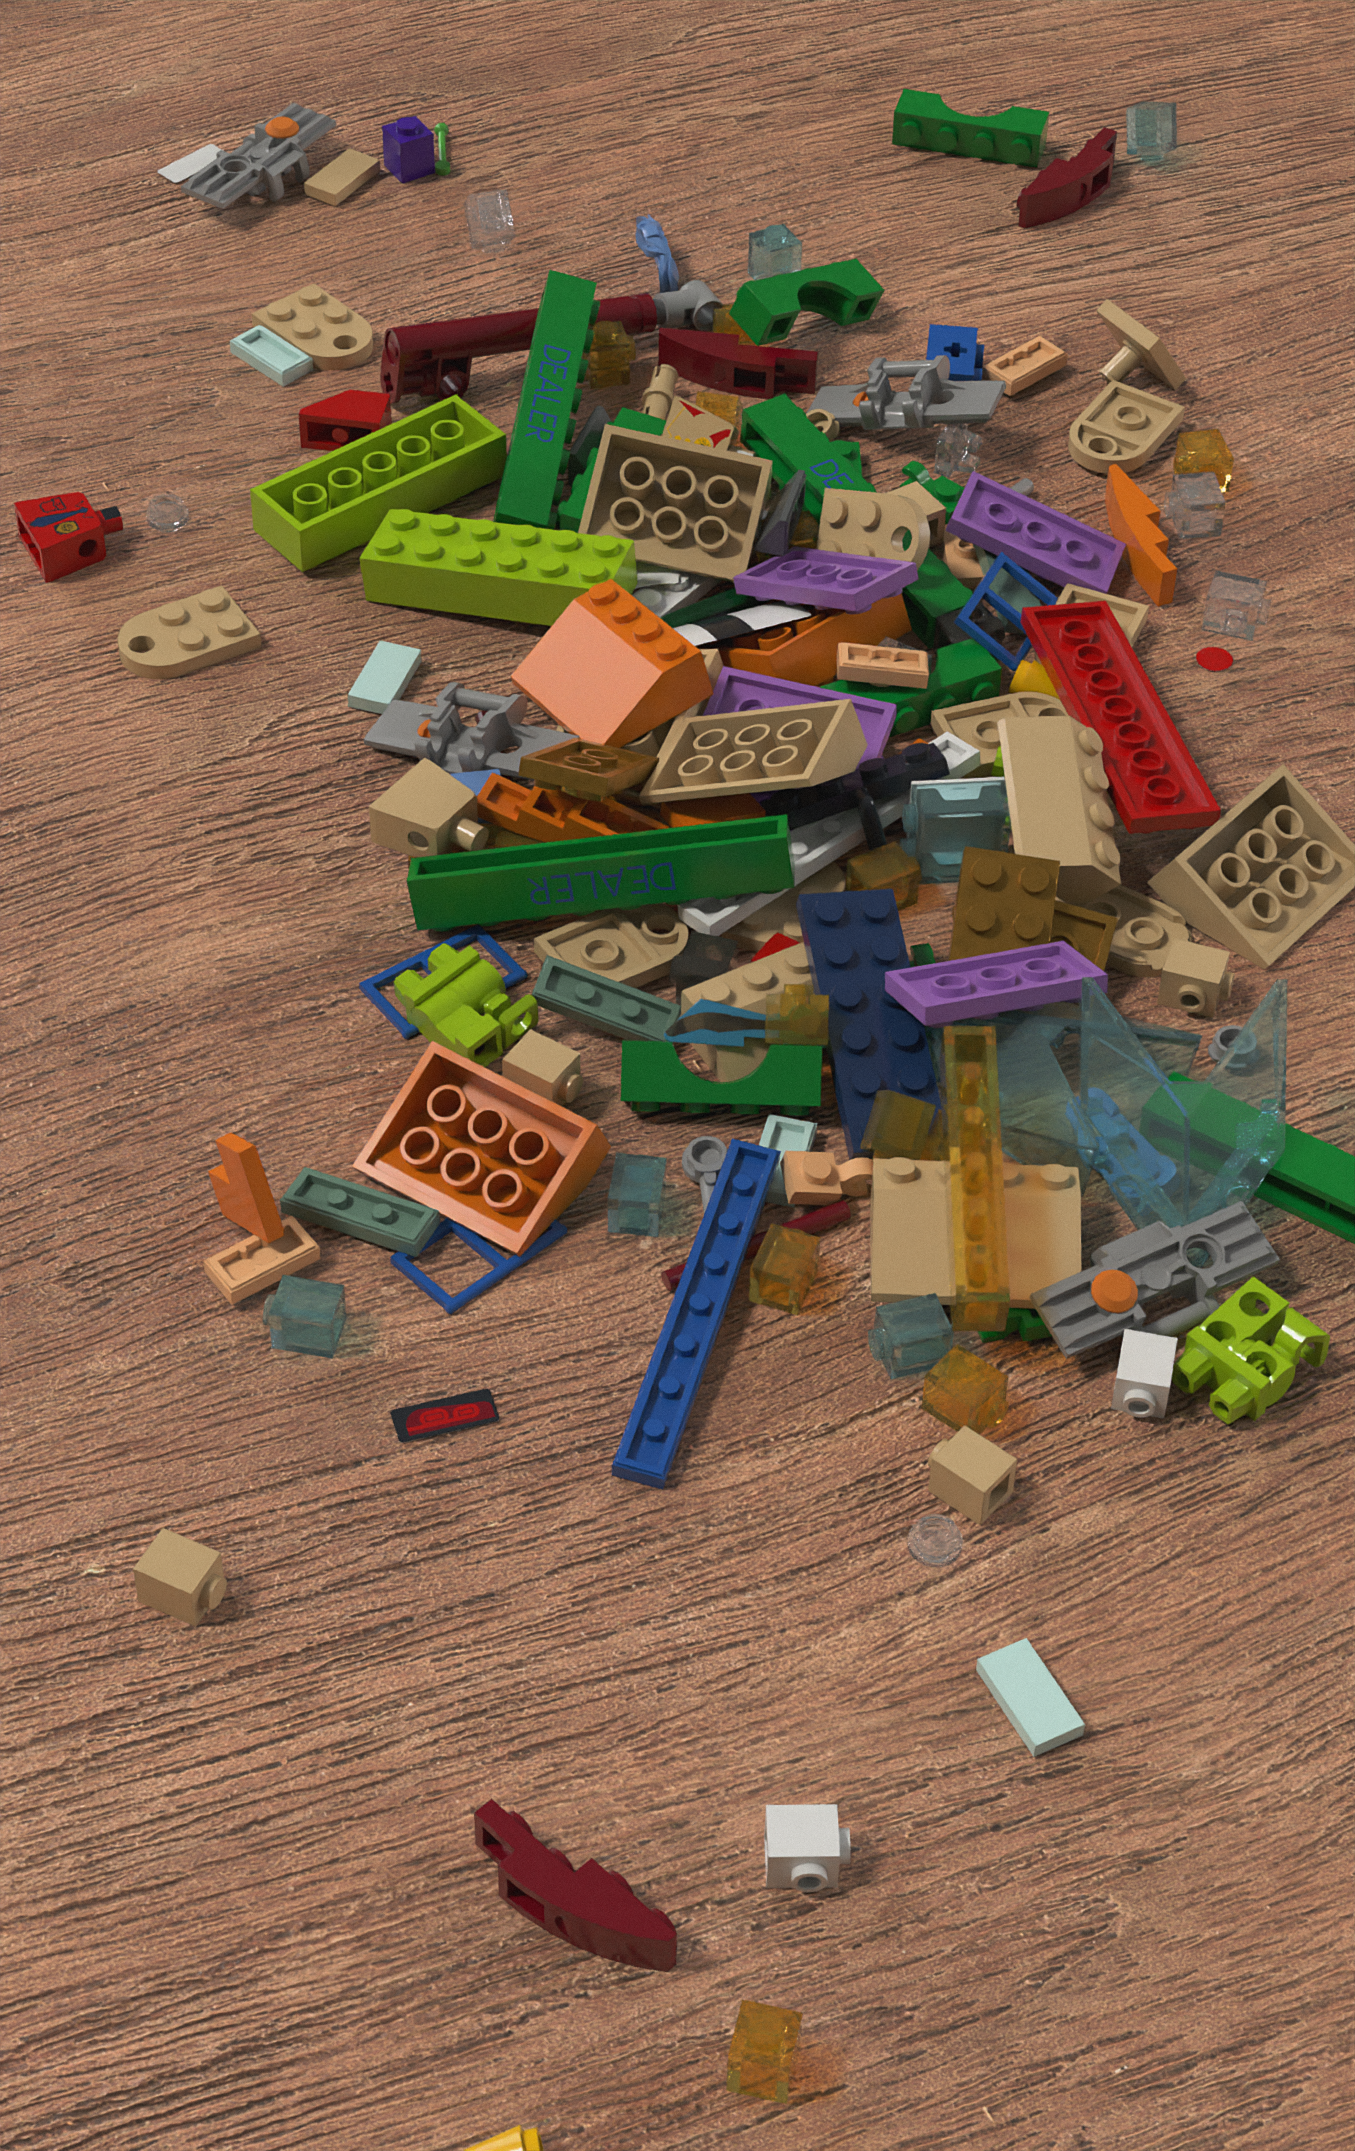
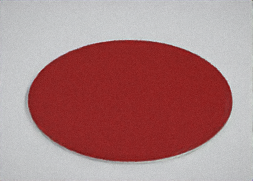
(1214, 659)

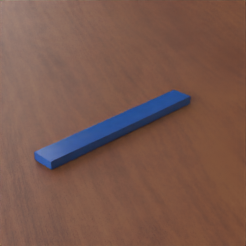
(696, 1315)

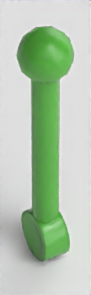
(442, 167)

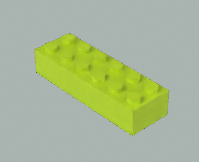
(348, 492)
(489, 566)

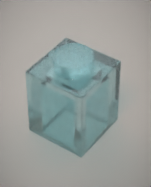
(1151, 129)
(773, 252)
(637, 1194)
(306, 1316)
(910, 1335)

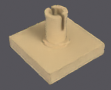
(1137, 347)

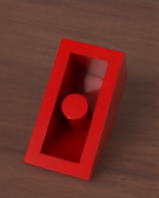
(343, 419)

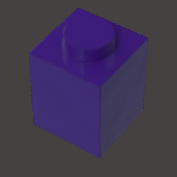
(408, 149)

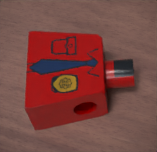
(64, 532)

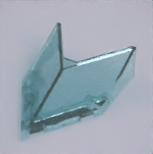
(1036, 1103)
(1182, 1144)

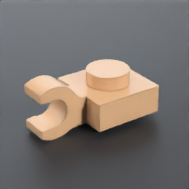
(817, 1180)

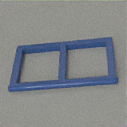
(983, 591)
(370, 985)
(502, 1266)

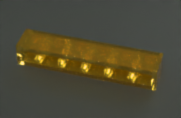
(974, 1179)

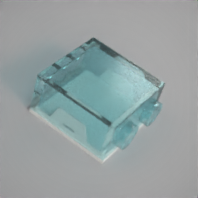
(954, 815)

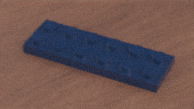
(870, 1035)

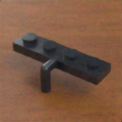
(860, 790)

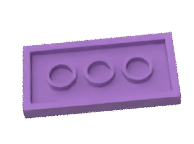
(1034, 535)
(826, 579)
(747, 691)
(993, 983)

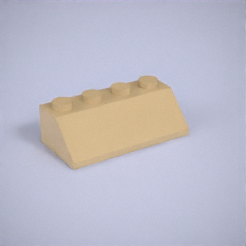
(1061, 802)
(747, 990)

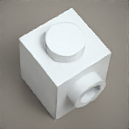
(804, 1846)

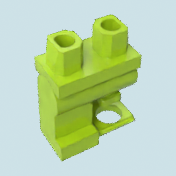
(455, 995)
(1234, 1360)

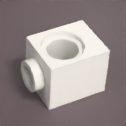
(1144, 1374)

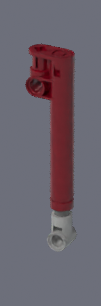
(439, 354)

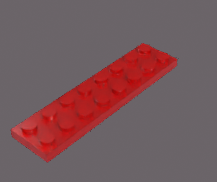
(1108, 690)

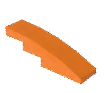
(1136, 523)
(554, 813)

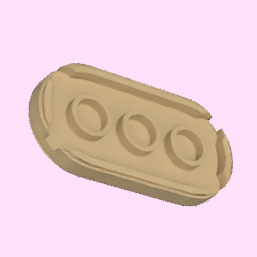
(1142, 931)

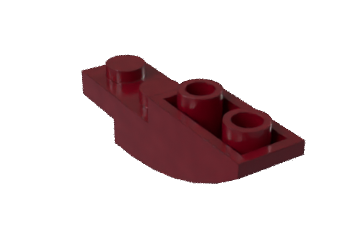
(1069, 184)
(735, 368)
(581, 1907)

